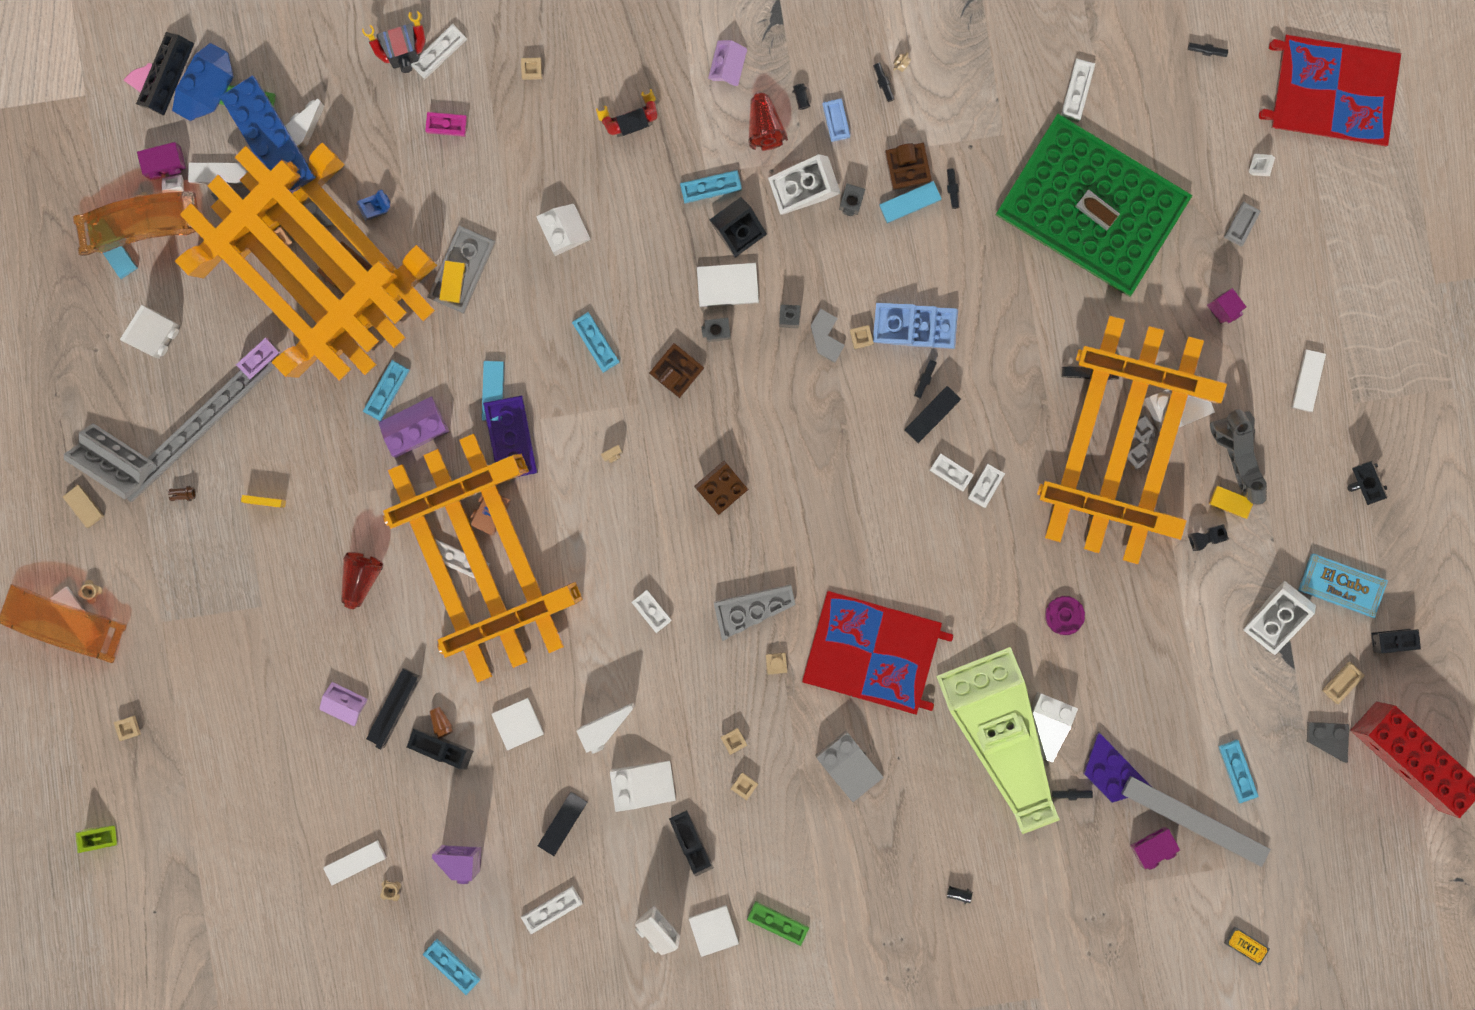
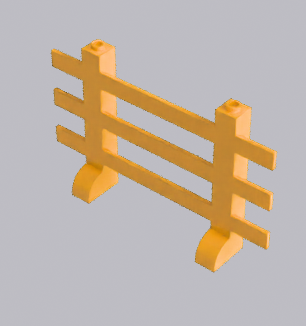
(247, 217)
(414, 266)
(1143, 373)
(448, 495)

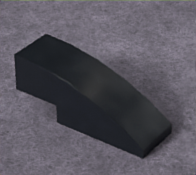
(932, 414)
(440, 749)
(562, 824)
(691, 843)

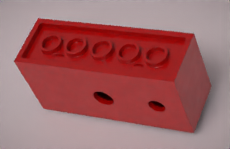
(1417, 758)

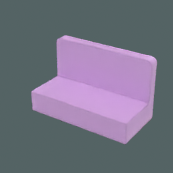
(727, 62)
(258, 358)
(342, 703)

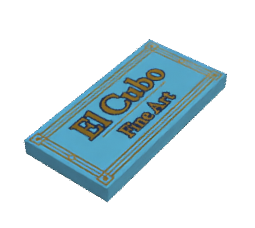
(1342, 585)

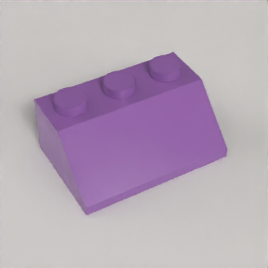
(413, 427)
(459, 862)

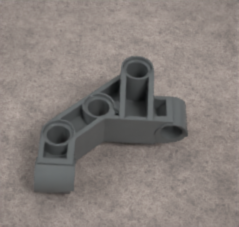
(1238, 436)

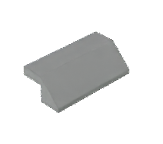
(109, 461)

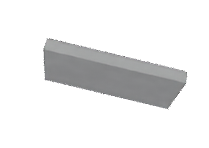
(472, 250)

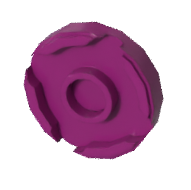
(1064, 615)

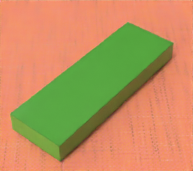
(778, 923)

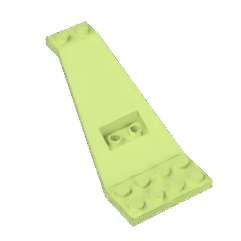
(988, 699)

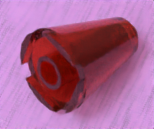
(765, 124)
(358, 578)

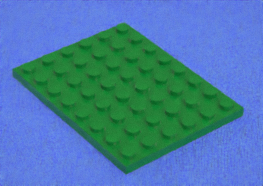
(1057, 178)

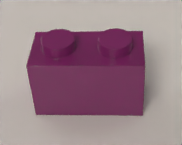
(161, 160)
(1227, 306)
(1155, 848)

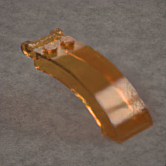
(133, 221)
(59, 623)

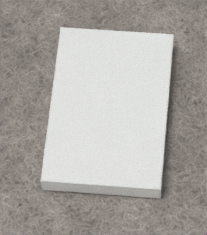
(727, 285)

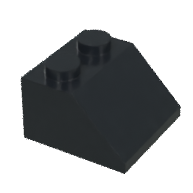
(738, 226)

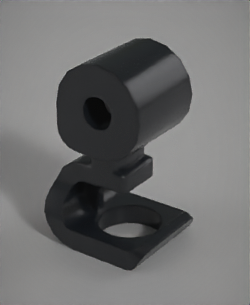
(1214, 535)

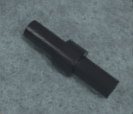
(1207, 49)
(883, 82)
(953, 188)
(925, 379)
(1072, 794)

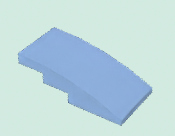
(915, 325)

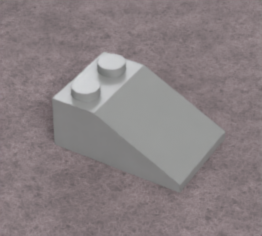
(849, 766)

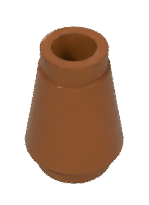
(440, 723)

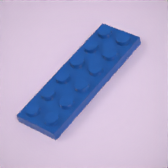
(264, 129)

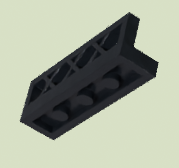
(166, 74)
(393, 708)

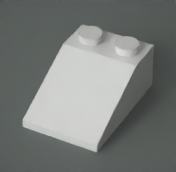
(804, 184)
(150, 332)
(1194, 408)
(1280, 618)
(1052, 723)
(598, 732)
(642, 785)
(658, 931)

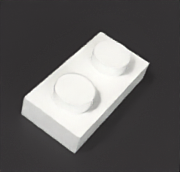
(951, 472)
(986, 486)
(651, 611)

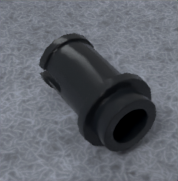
(801, 96)
(959, 894)

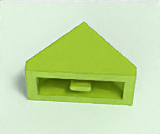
(95, 838)

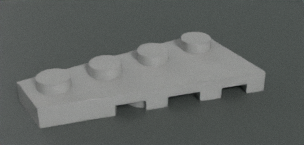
(746, 610)

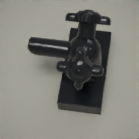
(1368, 482)

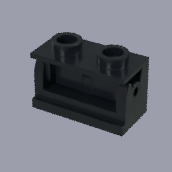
(1395, 641)

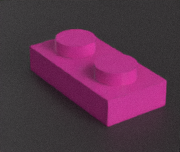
(446, 124)

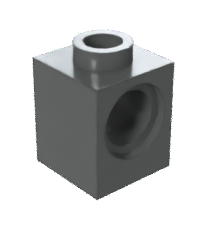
(857, 193)
(789, 316)
(723, 323)

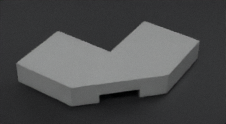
(825, 344)
(1143, 451)

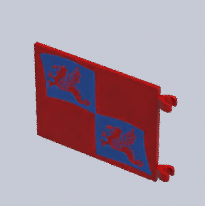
(1334, 90)
(873, 653)

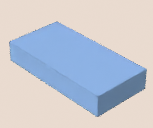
(836, 120)

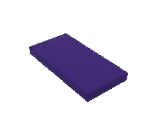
(512, 433)

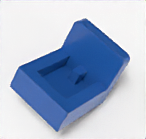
(374, 205)

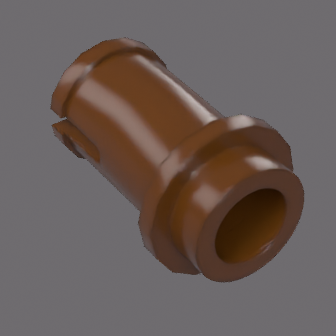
(182, 493)

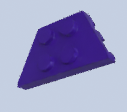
(1109, 769)

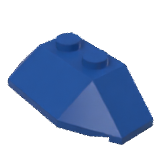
(203, 83)

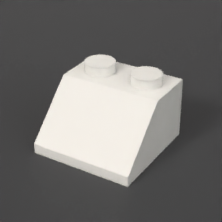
(563, 228)

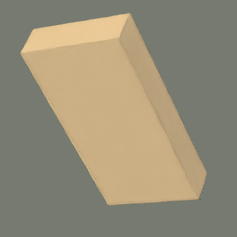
(83, 506)
(1343, 683)

